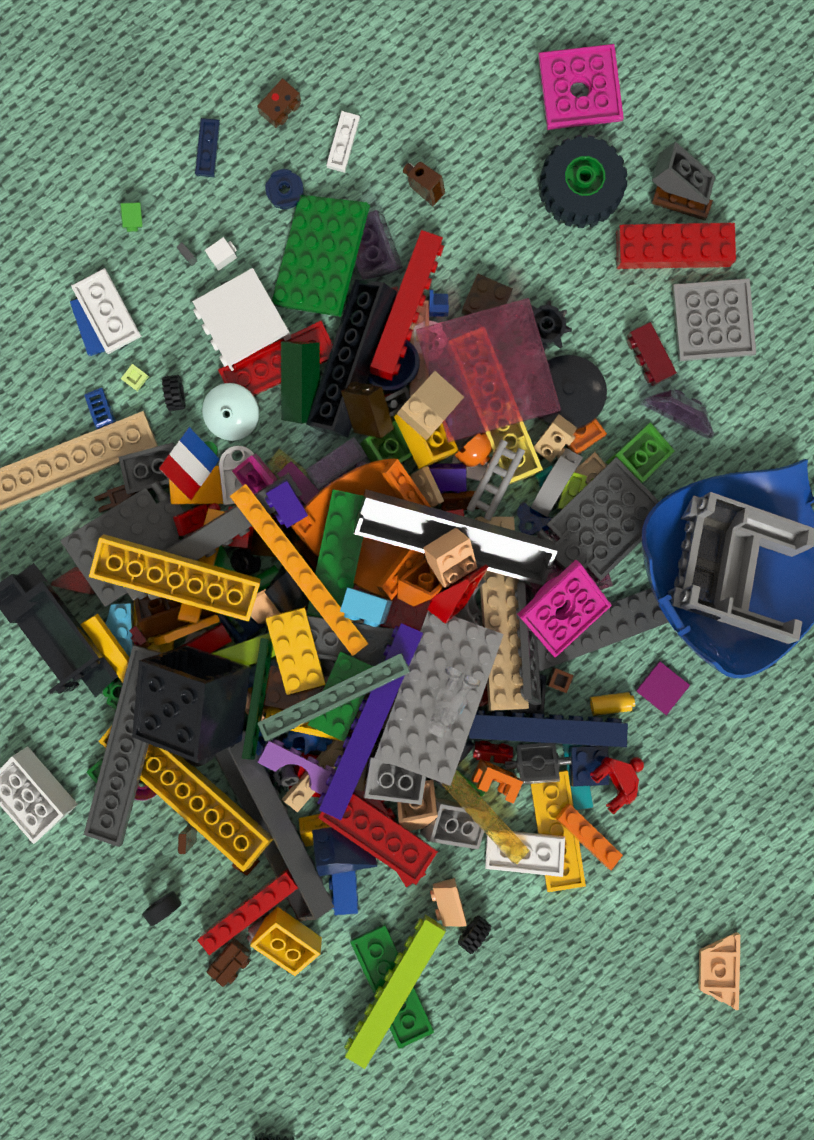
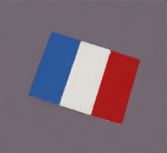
(189, 463)

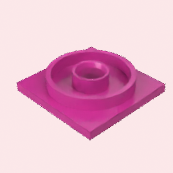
(587, 65)
(583, 607)

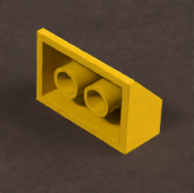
(286, 941)

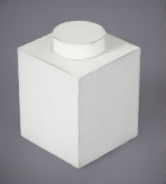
(221, 253)

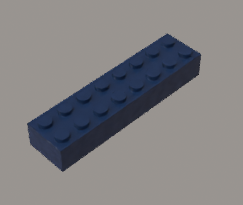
(549, 730)

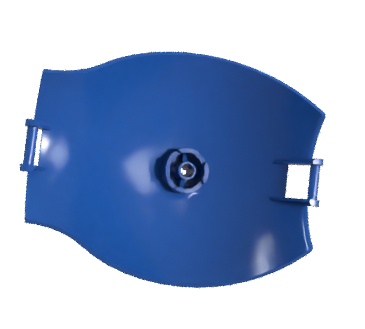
(781, 582)

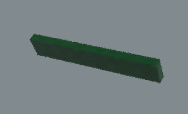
(257, 699)

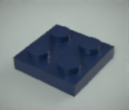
(584, 761)

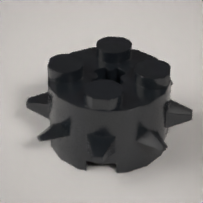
(555, 323)

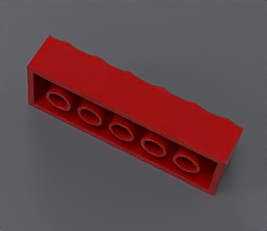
(675, 245)

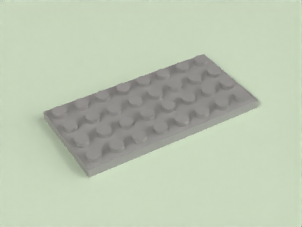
(406, 734)

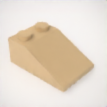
(430, 405)

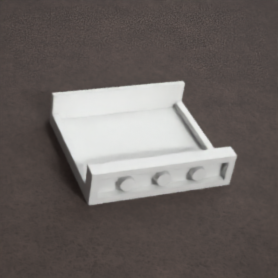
(240, 318)

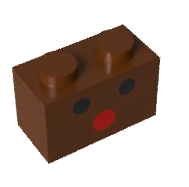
(279, 103)

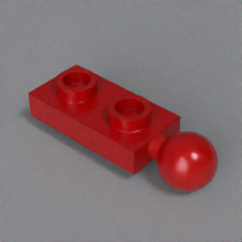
(193, 518)

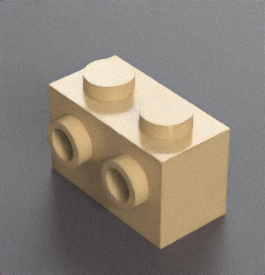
(555, 438)

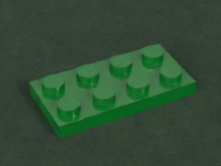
(339, 720)

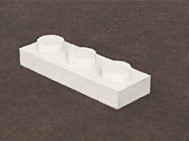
(343, 141)

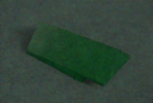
(299, 379)

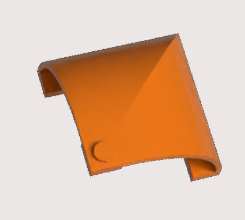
(379, 563)

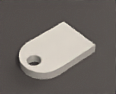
(228, 480)

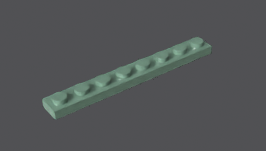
(334, 697)

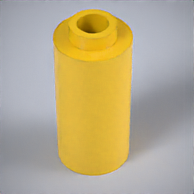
(612, 703)

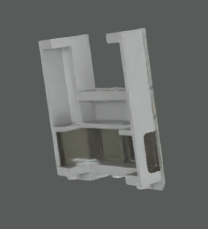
(722, 560)

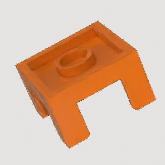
(509, 781)

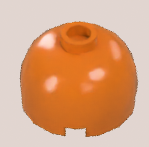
(475, 451)

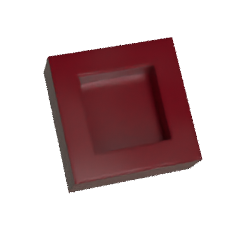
(139, 638)

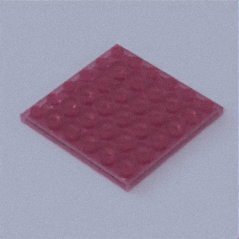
(496, 366)

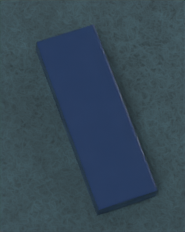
(207, 147)

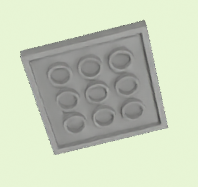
(714, 320)

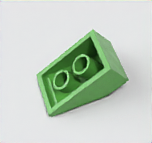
(644, 452)

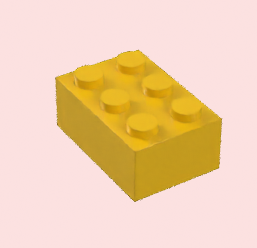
(426, 451)

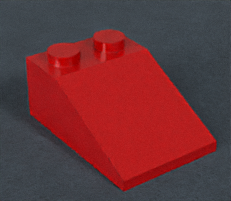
(456, 596)

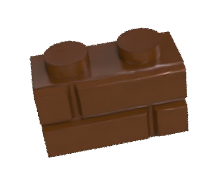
(229, 962)

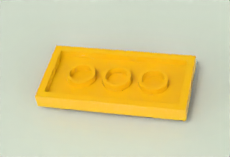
(295, 650)

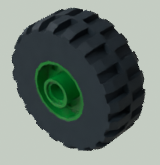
(583, 181)

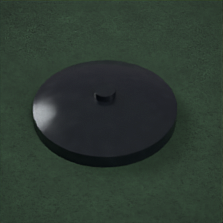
(578, 388)

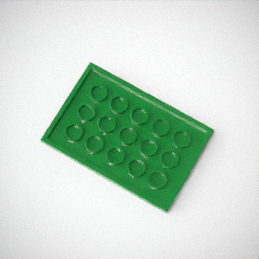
(320, 254)

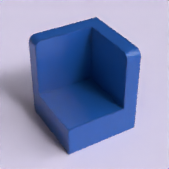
(438, 305)

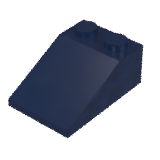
(338, 854)

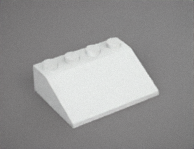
(32, 795)

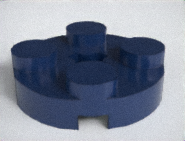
(275, 183)

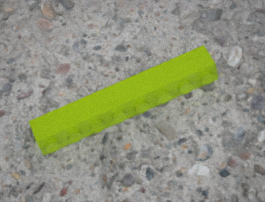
(394, 991)

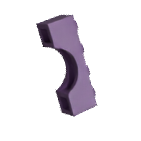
(275, 756)

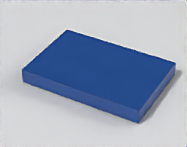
(89, 336)

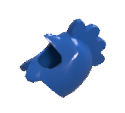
(306, 742)

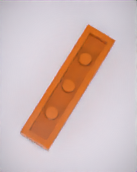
(589, 836)

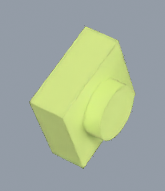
(134, 377)

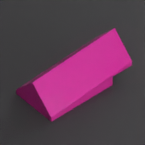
(254, 474)

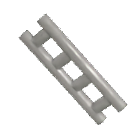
(507, 474)

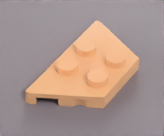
(721, 970)

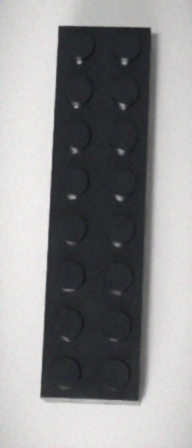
(351, 354)

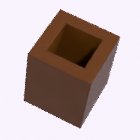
(559, 680)

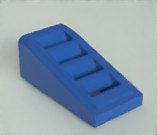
(99, 424)

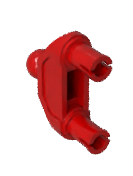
(623, 778)

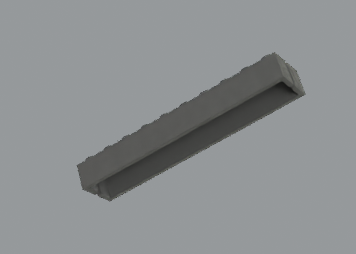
(417, 525)
(261, 802)

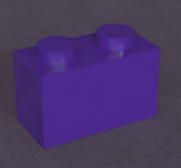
(450, 476)
(286, 503)

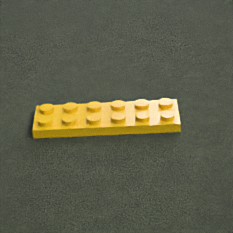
(548, 803)

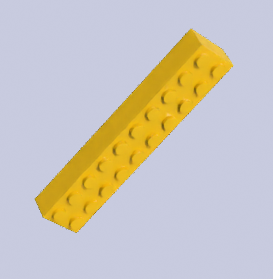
(203, 805)

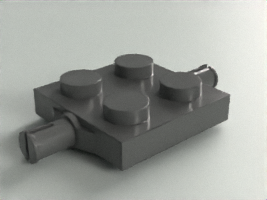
(538, 763)

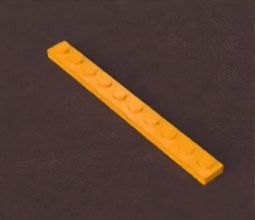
(298, 569)

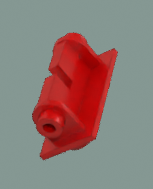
(485, 750)

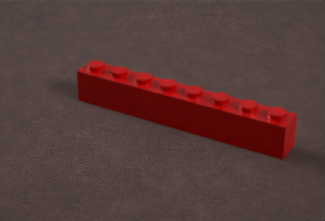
(406, 305)

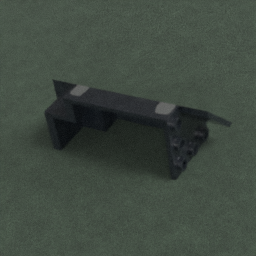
(54, 632)

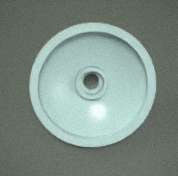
(242, 410)

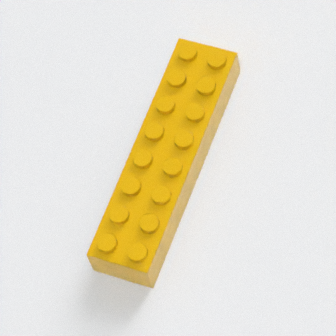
(174, 577)

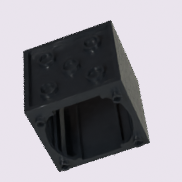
(190, 702)

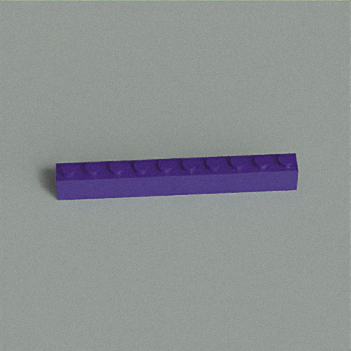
(366, 729)

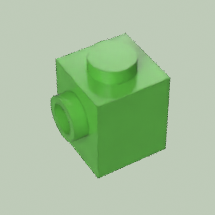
(131, 216)

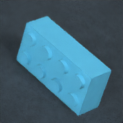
(365, 606)

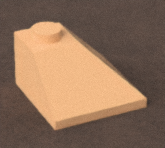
(419, 816)

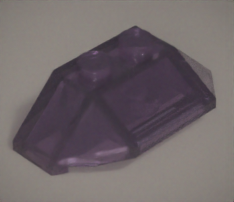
(682, 411)

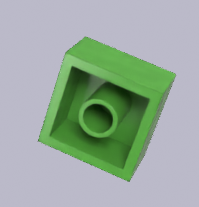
(388, 447)

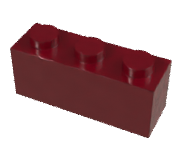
(650, 354)

